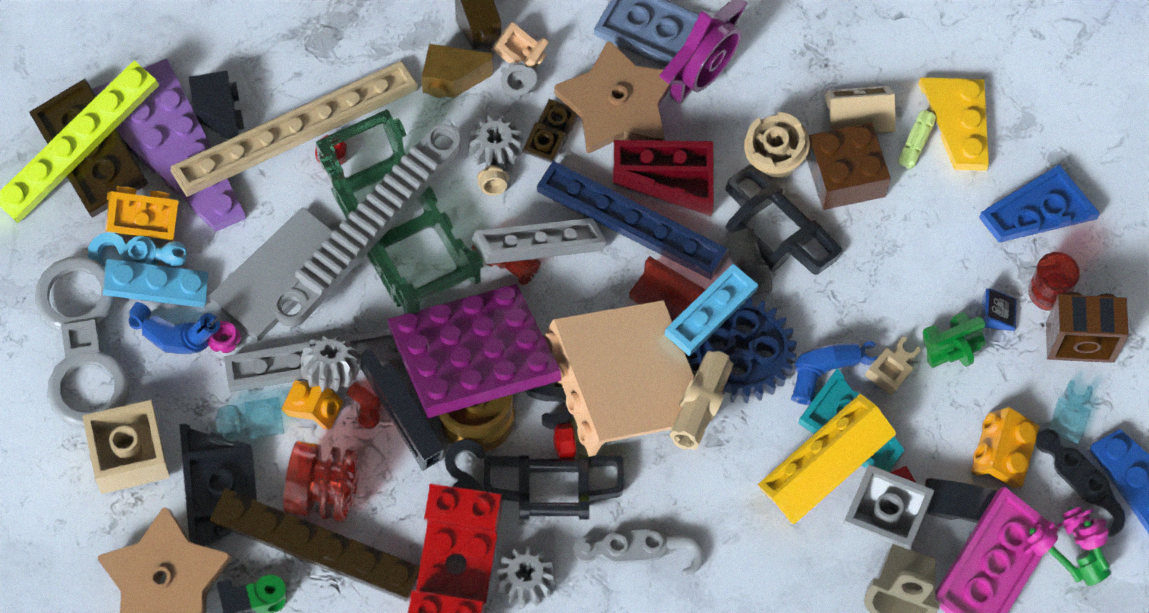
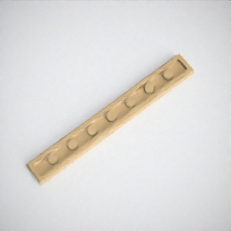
(293, 128)

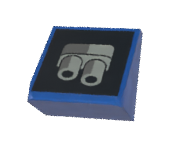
(998, 310)

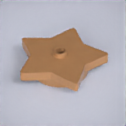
(616, 100)
(163, 550)

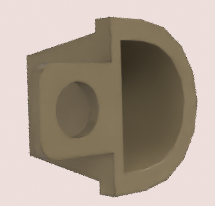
(903, 584)

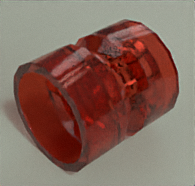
(1054, 275)

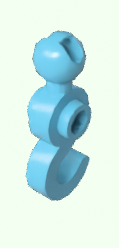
(138, 250)

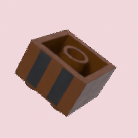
(848, 166)
(1087, 327)

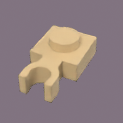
(892, 367)

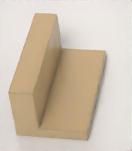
(862, 106)

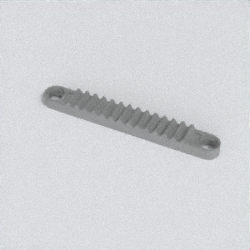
(367, 224)

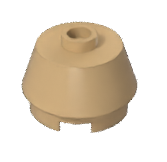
(777, 144)

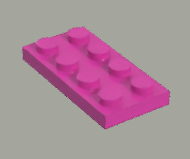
(992, 561)

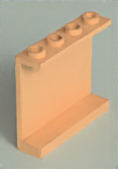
(619, 372)

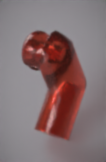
(369, 404)

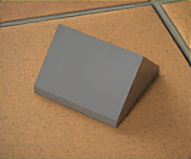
(889, 507)

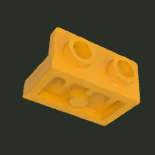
(141, 215)

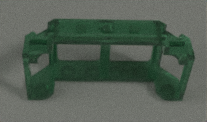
(402, 294)

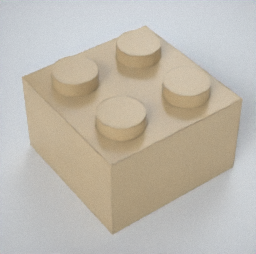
(125, 446)

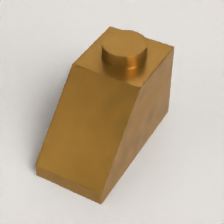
(454, 70)

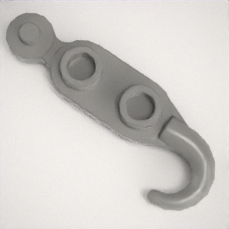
(638, 547)

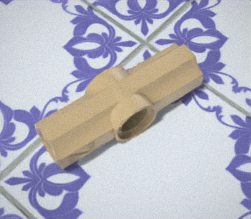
(701, 400)

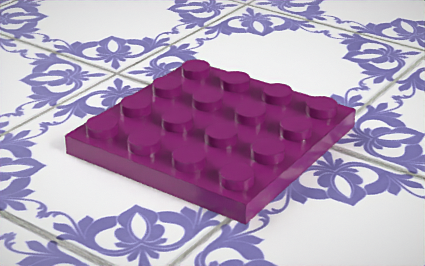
(473, 350)

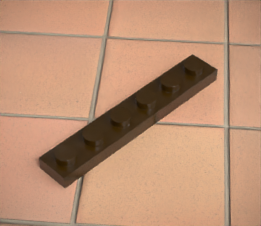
(315, 544)

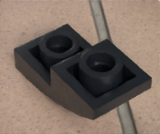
(958, 499)

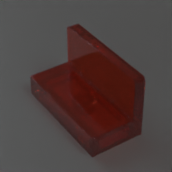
(665, 284)

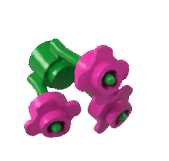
(1090, 535)

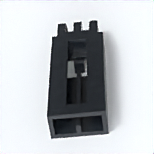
(402, 410)

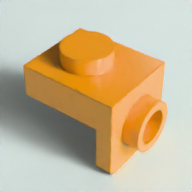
(312, 404)

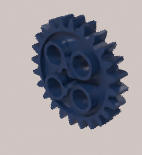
(760, 371)

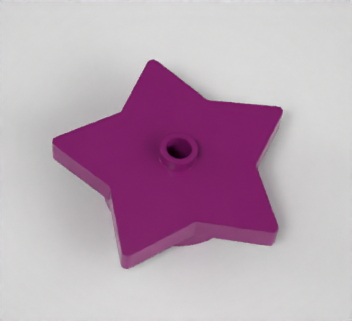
(705, 51)

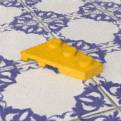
(961, 119)

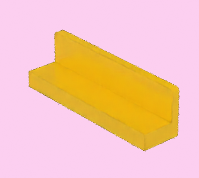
(827, 458)

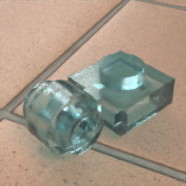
(261, 418)

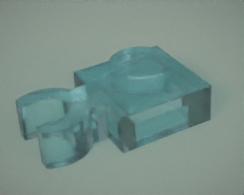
(1070, 416)

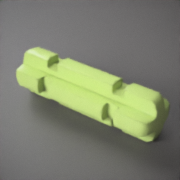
(917, 139)

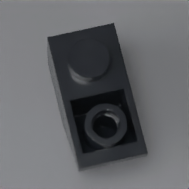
(214, 104)

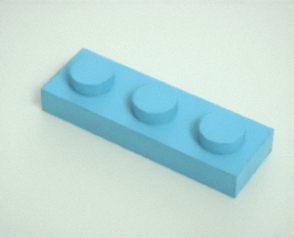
(155, 283)
(711, 309)

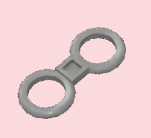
(79, 339)

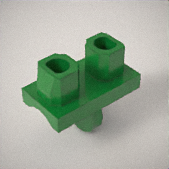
(955, 343)

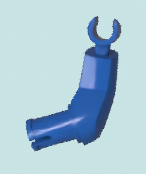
(171, 338)
(822, 360)

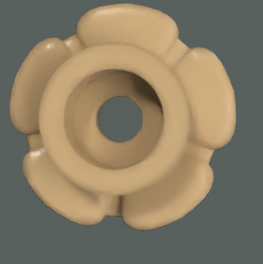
(493, 180)

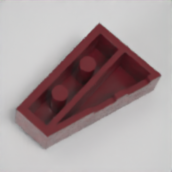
(667, 171)

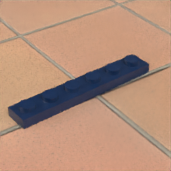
(632, 220)

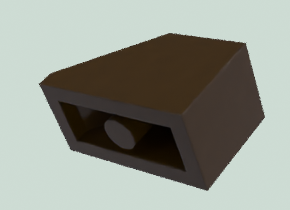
(478, 22)

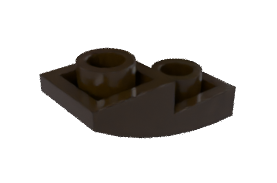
(551, 131)

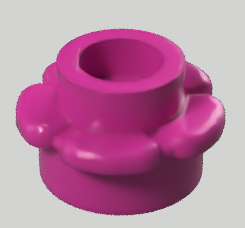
(233, 337)

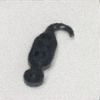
(1082, 477)

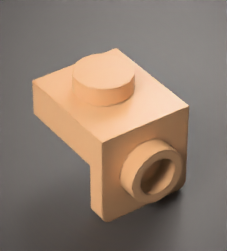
(517, 46)

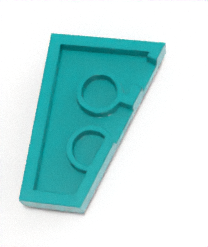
(829, 402)

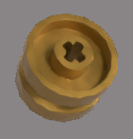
(483, 423)

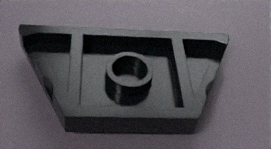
(208, 468)

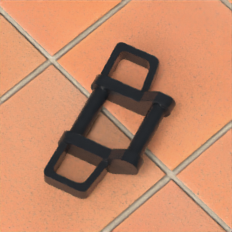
(793, 244)
(578, 465)

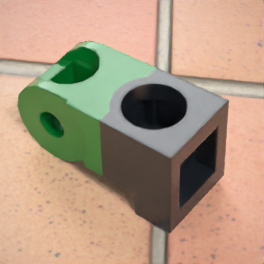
(264, 596)

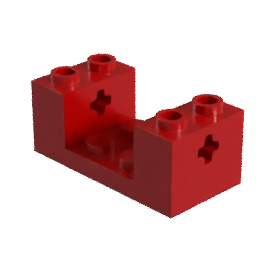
(460, 524)

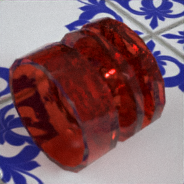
(320, 481)

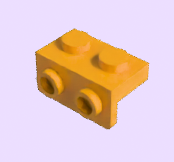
(1005, 447)

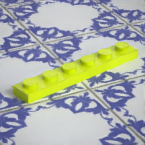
(76, 141)

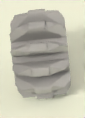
(495, 142)
(329, 363)
(519, 564)

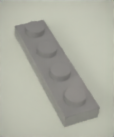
(538, 241)

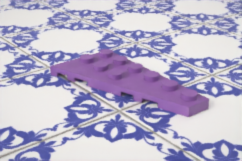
(167, 132)

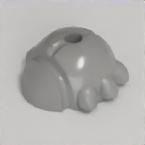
(513, 75)

